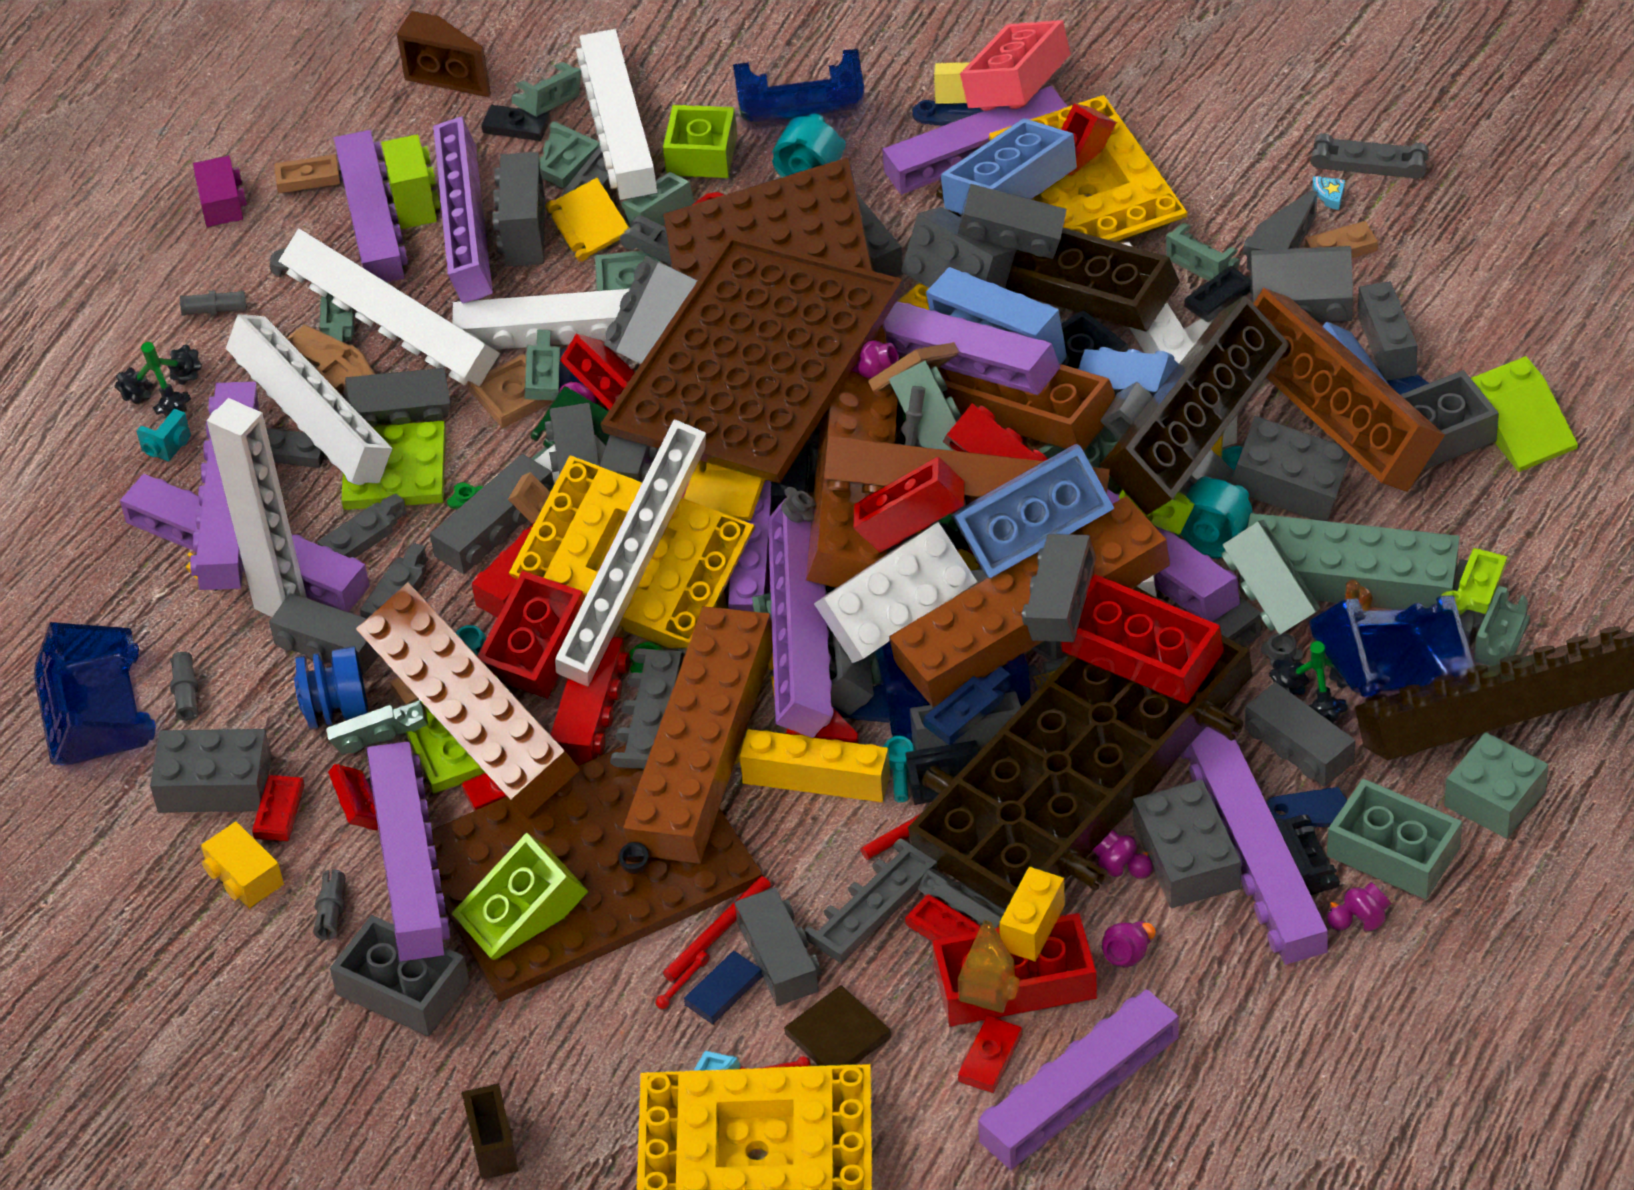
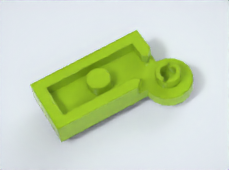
(1479, 581)

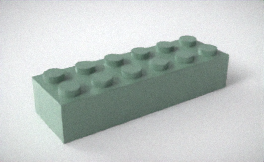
(1389, 562)

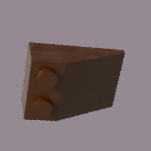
(441, 55)

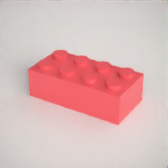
(1015, 65)

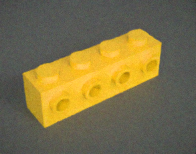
(815, 765)

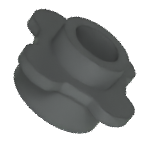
(798, 505)
(1280, 647)

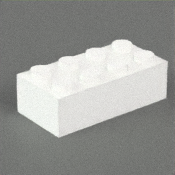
(895, 592)

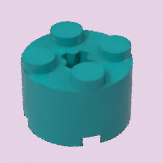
(806, 144)
(1217, 516)

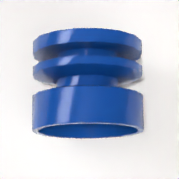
(331, 687)

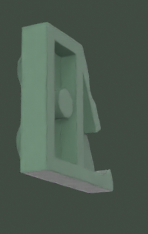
(565, 154)

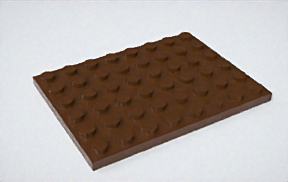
(800, 212)
(755, 355)
(586, 833)

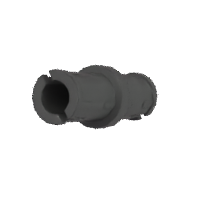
(213, 303)
(184, 686)
(329, 904)

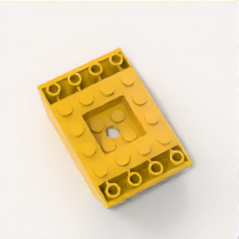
(1123, 182)
(683, 574)
(708, 1121)

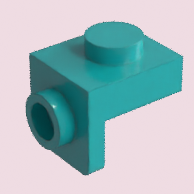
(167, 438)

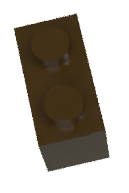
(490, 1131)

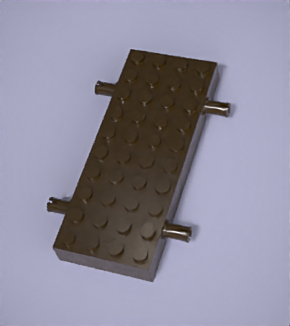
(1066, 773)

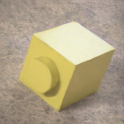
(949, 83)

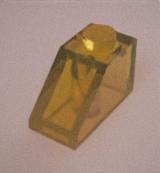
(988, 972)

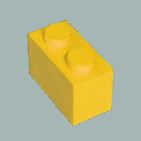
(241, 865)
(1032, 913)

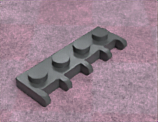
(654, 692)
(871, 903)

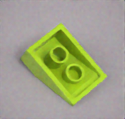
(1529, 418)
(519, 898)

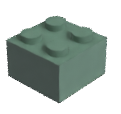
(1496, 785)

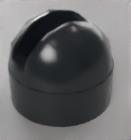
(634, 853)

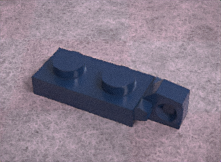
(967, 705)

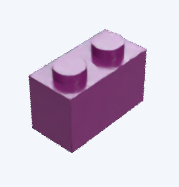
(218, 190)

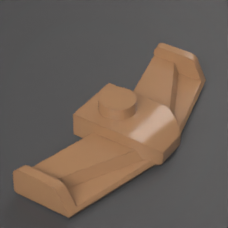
(332, 356)

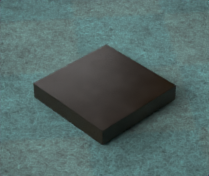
(837, 1030)

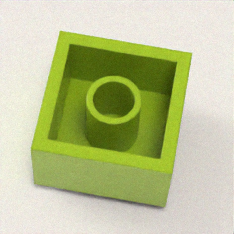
(700, 141)
(411, 181)

